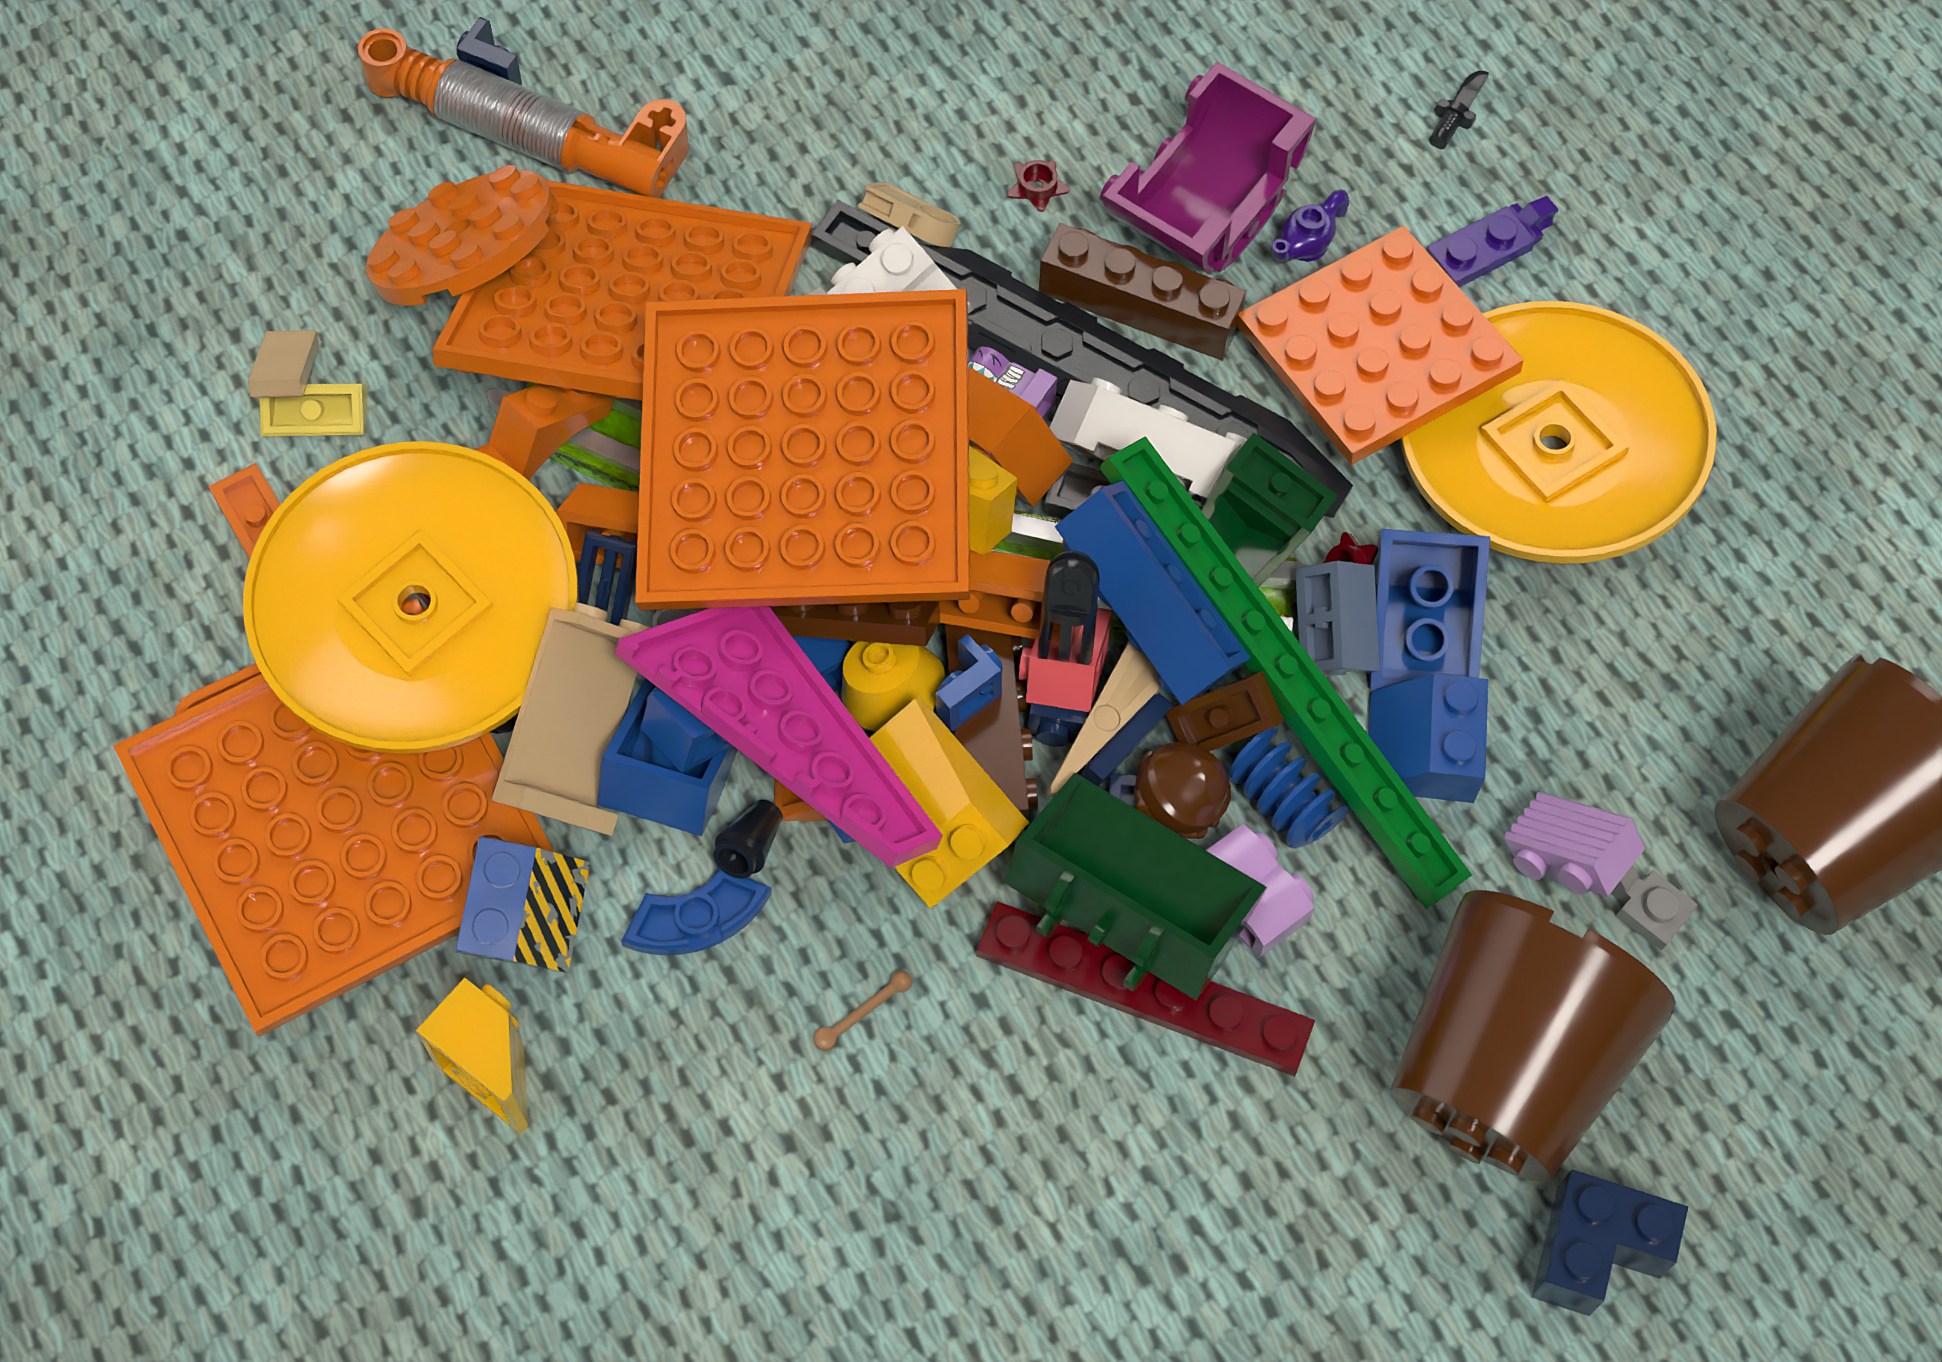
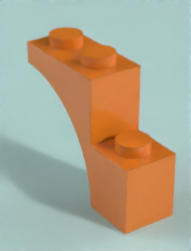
(539, 422)

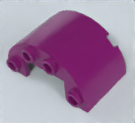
(1217, 175)

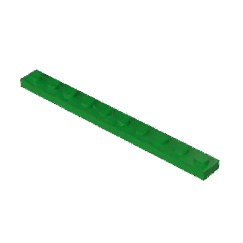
(1295, 681)

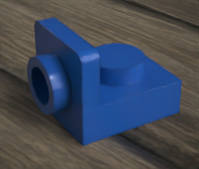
(969, 691)

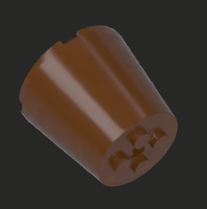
(1844, 798)
(1524, 1035)

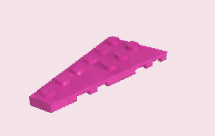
(771, 703)

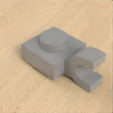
(1652, 906)

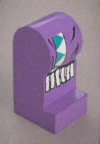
(1034, 388)

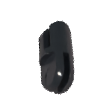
(1069, 601)

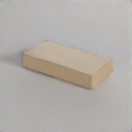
(283, 364)

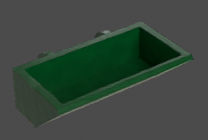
(1132, 886)

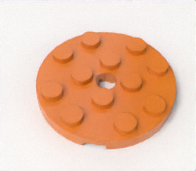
(461, 236)

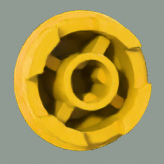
(886, 678)

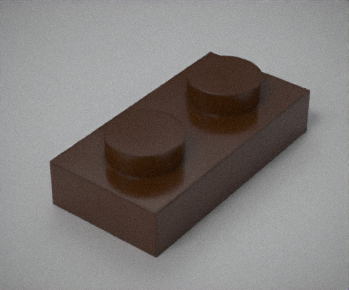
(1226, 714)

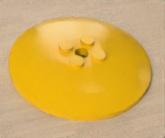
(1632, 431)
(363, 539)

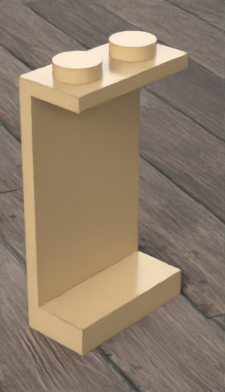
(569, 719)

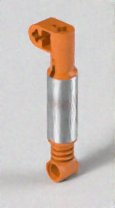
(524, 117)

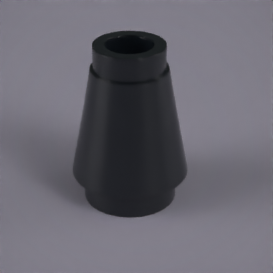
(747, 841)

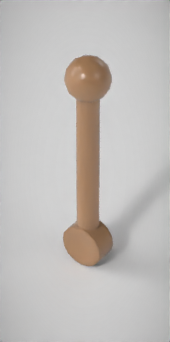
(826, 1038)

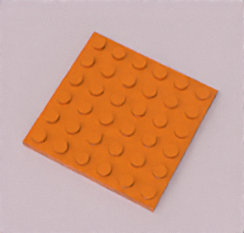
(580, 296)
(805, 451)
(311, 851)

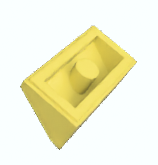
(319, 412)

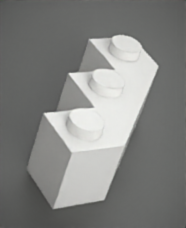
(1101, 422)

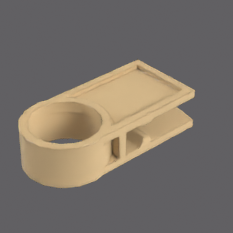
(911, 212)

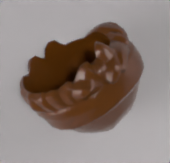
(1183, 788)

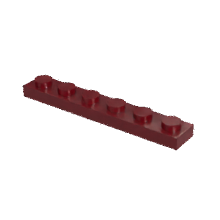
(1097, 973)

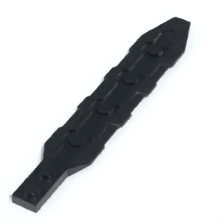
(1075, 347)

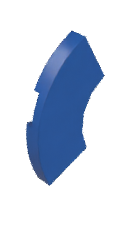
(695, 919)

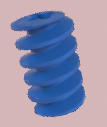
(1283, 791)

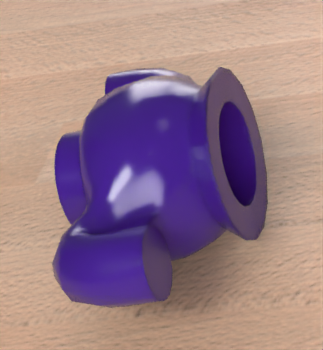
(1310, 229)

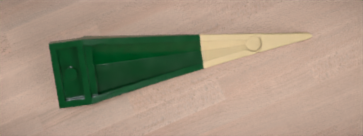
(1263, 514)

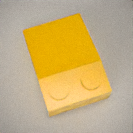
(954, 794)

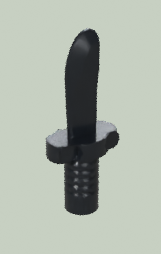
(1457, 111)

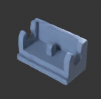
(1338, 616)

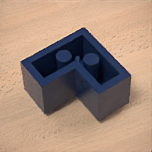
(1601, 1226)

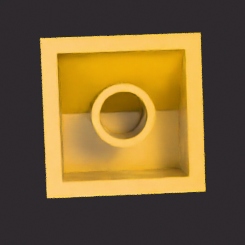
(480, 1049)

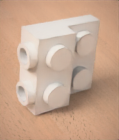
(893, 266)

